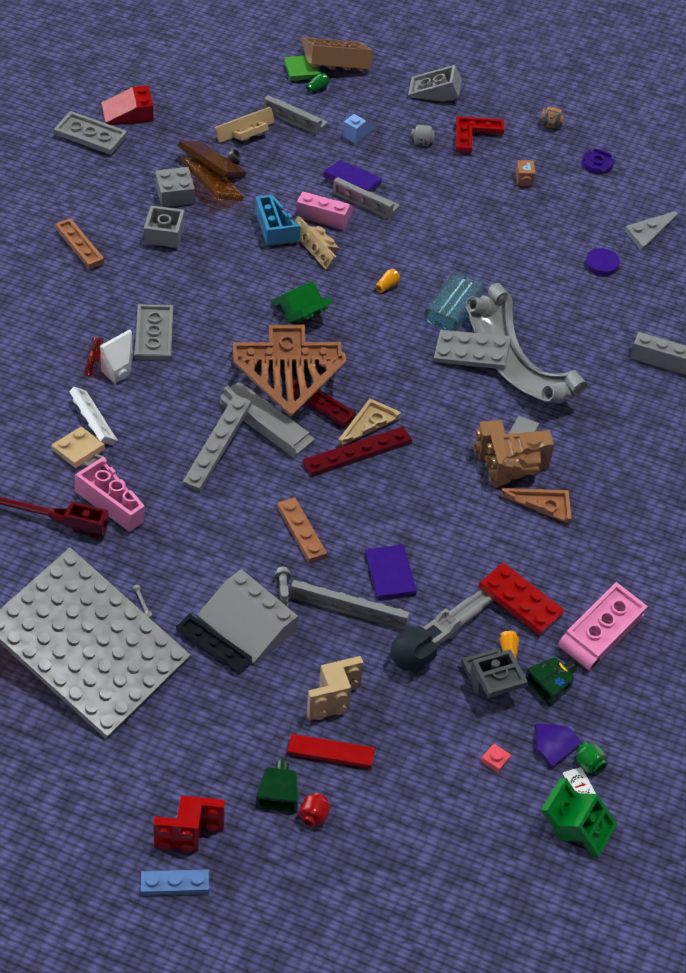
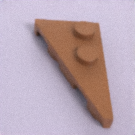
(549, 502)

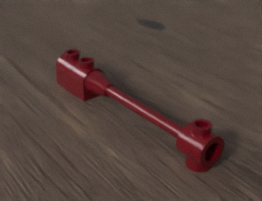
(76, 516)

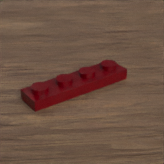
(327, 406)

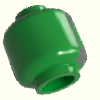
(592, 757)

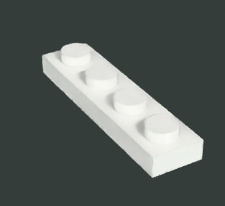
(93, 416)

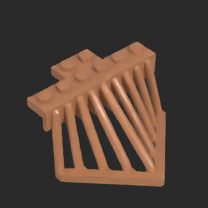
(288, 348)

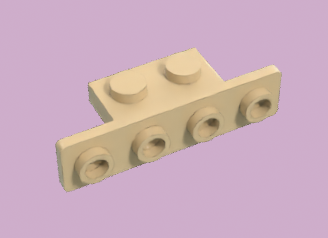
(246, 126)
(317, 243)

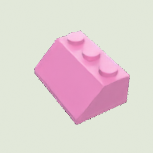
(324, 210)

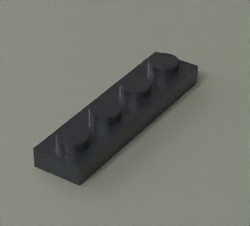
(214, 643)

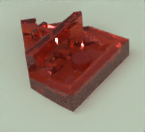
(93, 355)

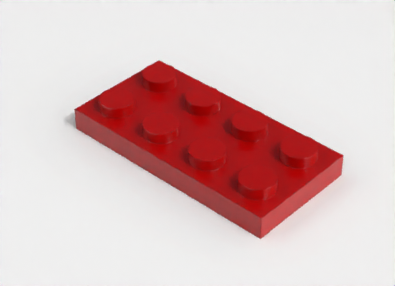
(521, 598)

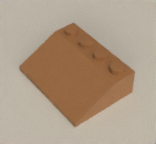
(337, 53)

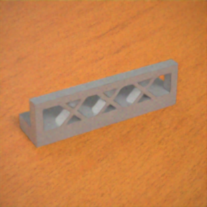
(295, 115)
(364, 198)

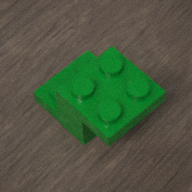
(302, 302)
(579, 817)

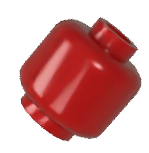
(314, 809)

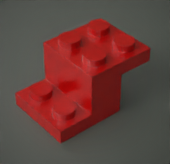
(186, 830)

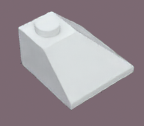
(117, 357)

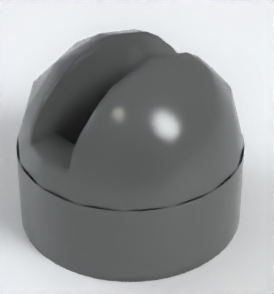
(234, 155)

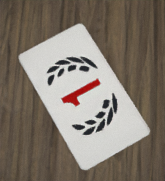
(579, 781)

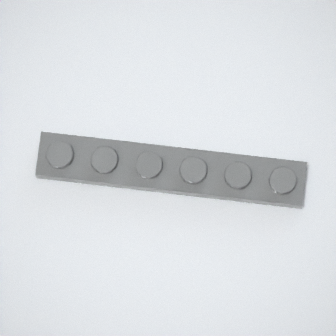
(217, 443)
(350, 605)

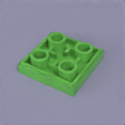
(299, 68)

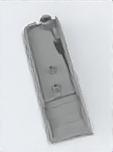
(270, 421)

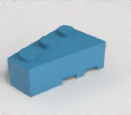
(275, 222)

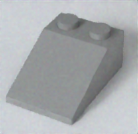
(436, 85)

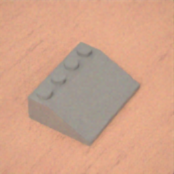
(249, 616)

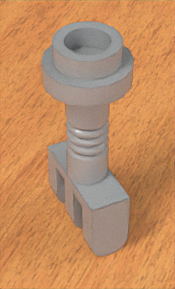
(283, 575)

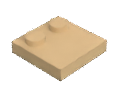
(78, 447)

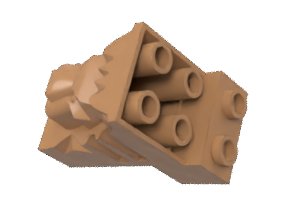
(512, 454)

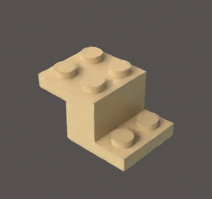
(334, 688)

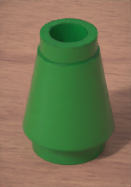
(318, 82)

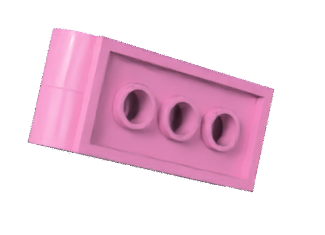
(602, 626)

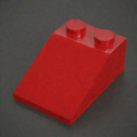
(129, 107)

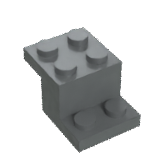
(494, 672)

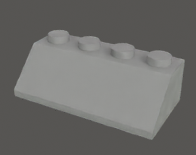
(659, 353)

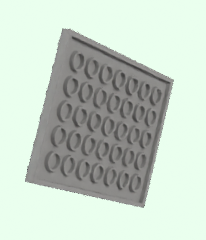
(88, 642)

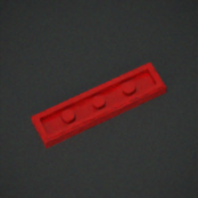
(331, 751)

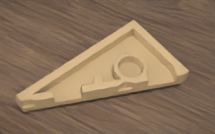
(370, 418)

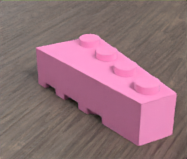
(106, 491)

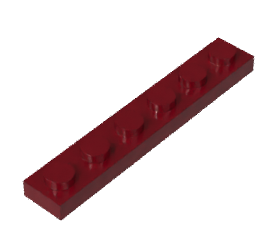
(357, 451)

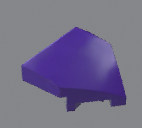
(554, 742)

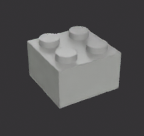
(175, 187)
(164, 226)

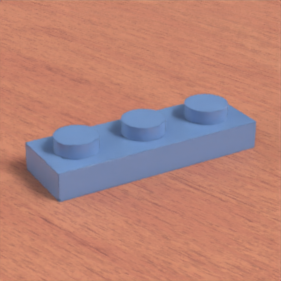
(174, 882)

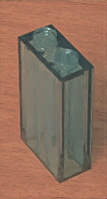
(449, 304)

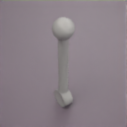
(136, 588)

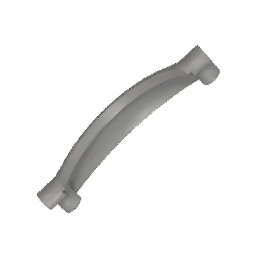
(495, 317)

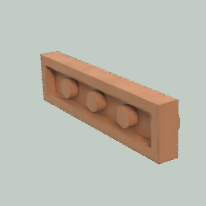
(79, 243)
(302, 530)

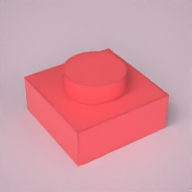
(496, 758)

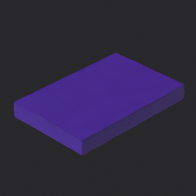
(352, 175)
(390, 572)

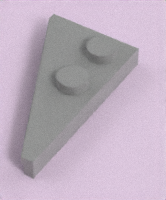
(647, 230)

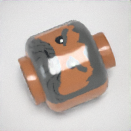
(552, 117)

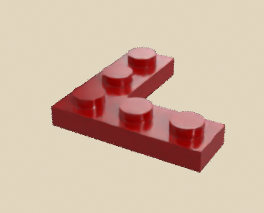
(467, 125)

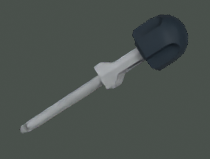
(418, 646)

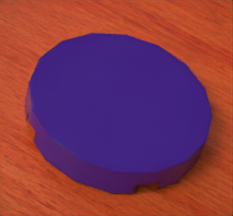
(597, 161)
(602, 261)

